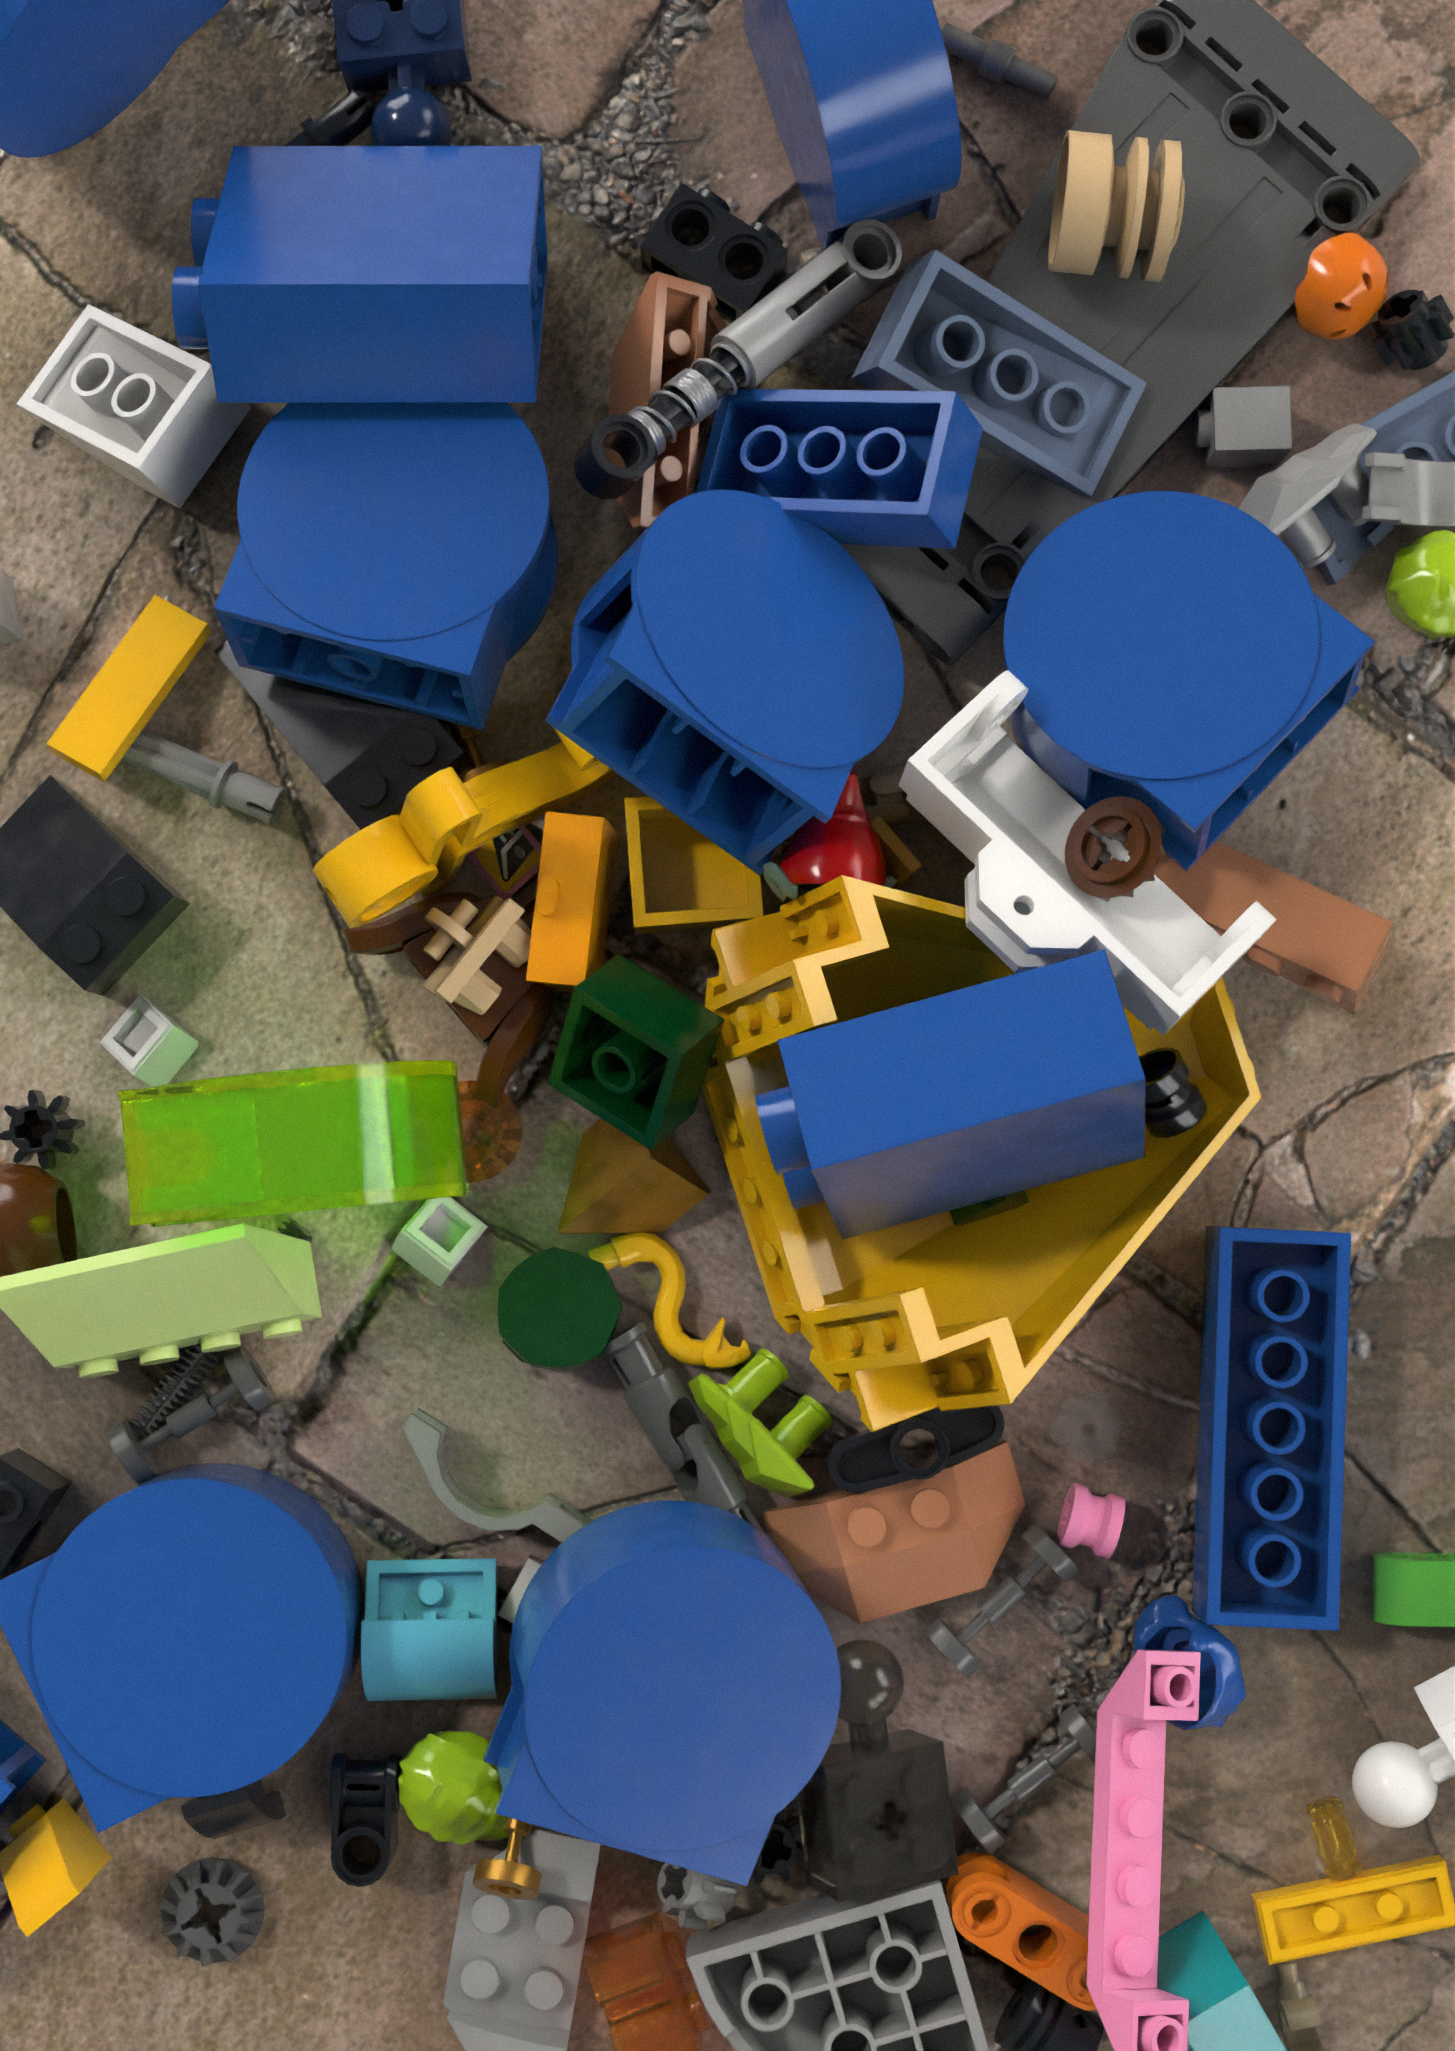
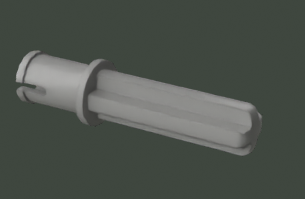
(207, 777)

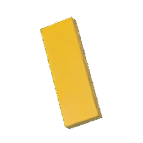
(129, 688)
(1356, 1911)

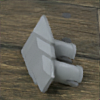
(1286, 495)

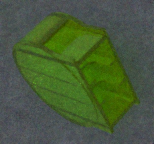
(293, 1142)

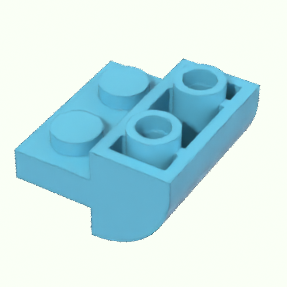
(430, 1630)

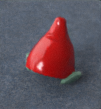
(828, 850)

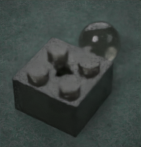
(880, 1802)

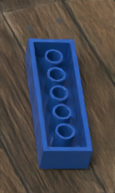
(1271, 1428)

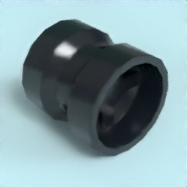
(1170, 1100)

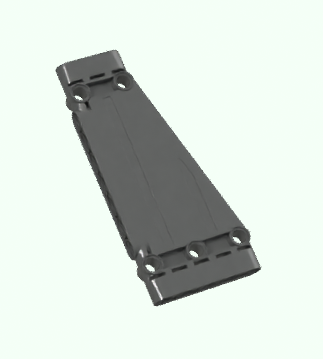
(1226, 286)

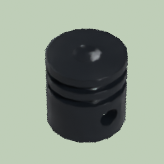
(1045, 2022)

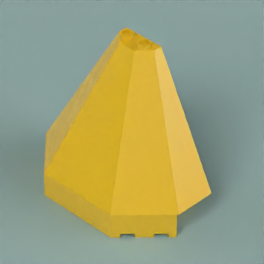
(929, 1305)

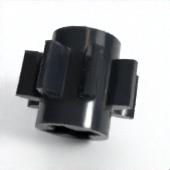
(1413, 329)
(31, 1116)
(780, 1856)

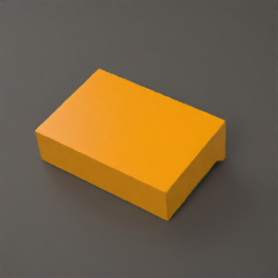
(572, 900)

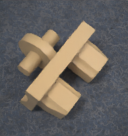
(458, 975)

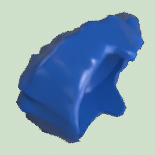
(1170, 1626)

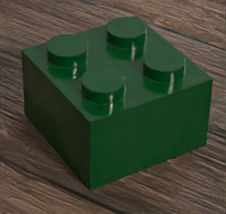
(634, 1051)

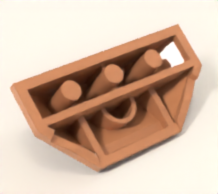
(663, 337)
(904, 1540)

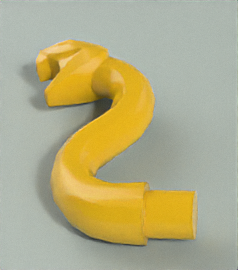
(711, 1352)

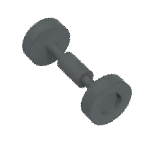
(136, 1451)
(999, 1601)
(1025, 1782)

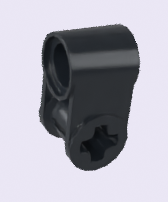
(366, 1804)

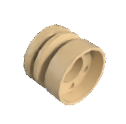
(1115, 206)

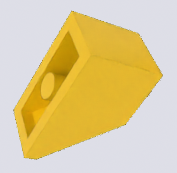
(48, 1862)

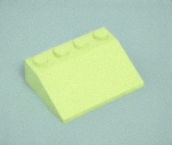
(165, 1298)

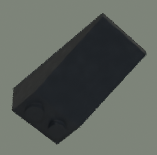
(354, 746)

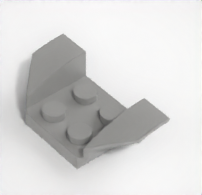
(522, 1959)

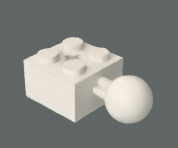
(1397, 1781)

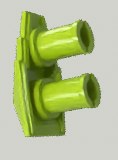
(762, 1454)

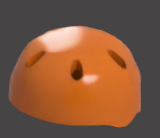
(1341, 287)

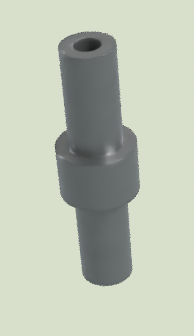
(998, 61)

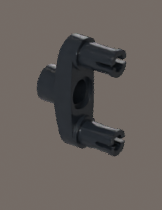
(874, 1458)

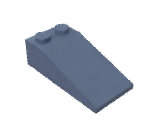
(1024, 379)

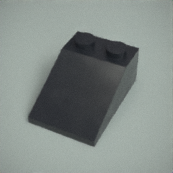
(80, 889)

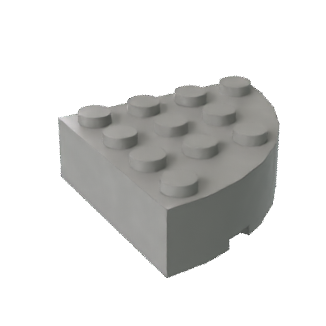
(840, 1976)

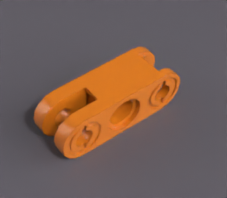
(997, 1903)

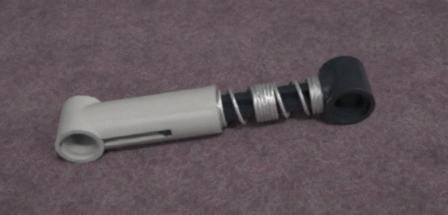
(742, 355)

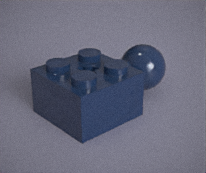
(403, 55)

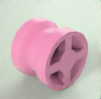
(1091, 1521)

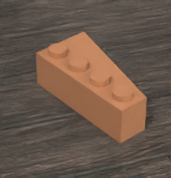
(1317, 937)

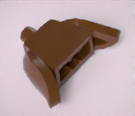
(512, 1020)

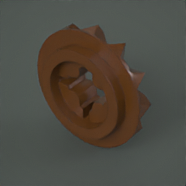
(1090, 861)

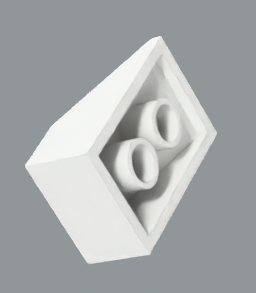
(134, 404)

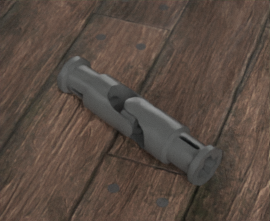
(691, 1455)

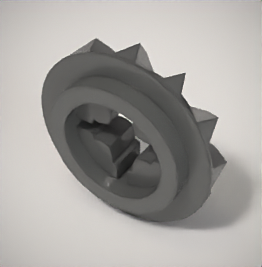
(222, 1883)

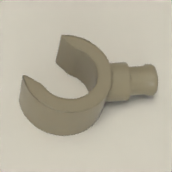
(1297, 2011)

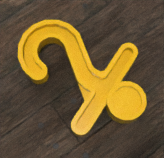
(444, 821)

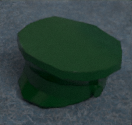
(558, 1310)

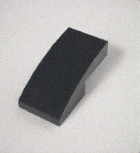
(233, 1811)

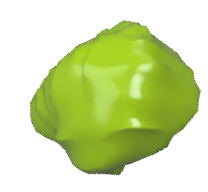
(1423, 585)
(451, 1788)

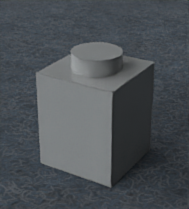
(1244, 426)

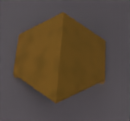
(627, 1186)

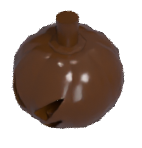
(34, 1220)

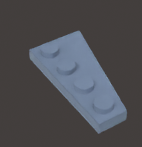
(1416, 426)

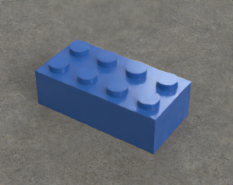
(850, 460)

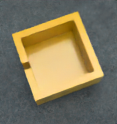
(683, 876)

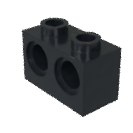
(725, 244)

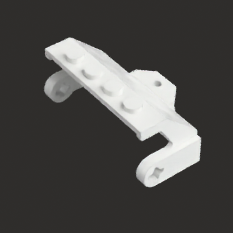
(1020, 894)

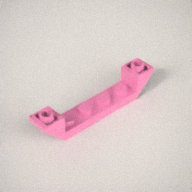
(1129, 1850)

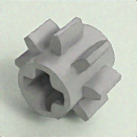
(694, 1896)

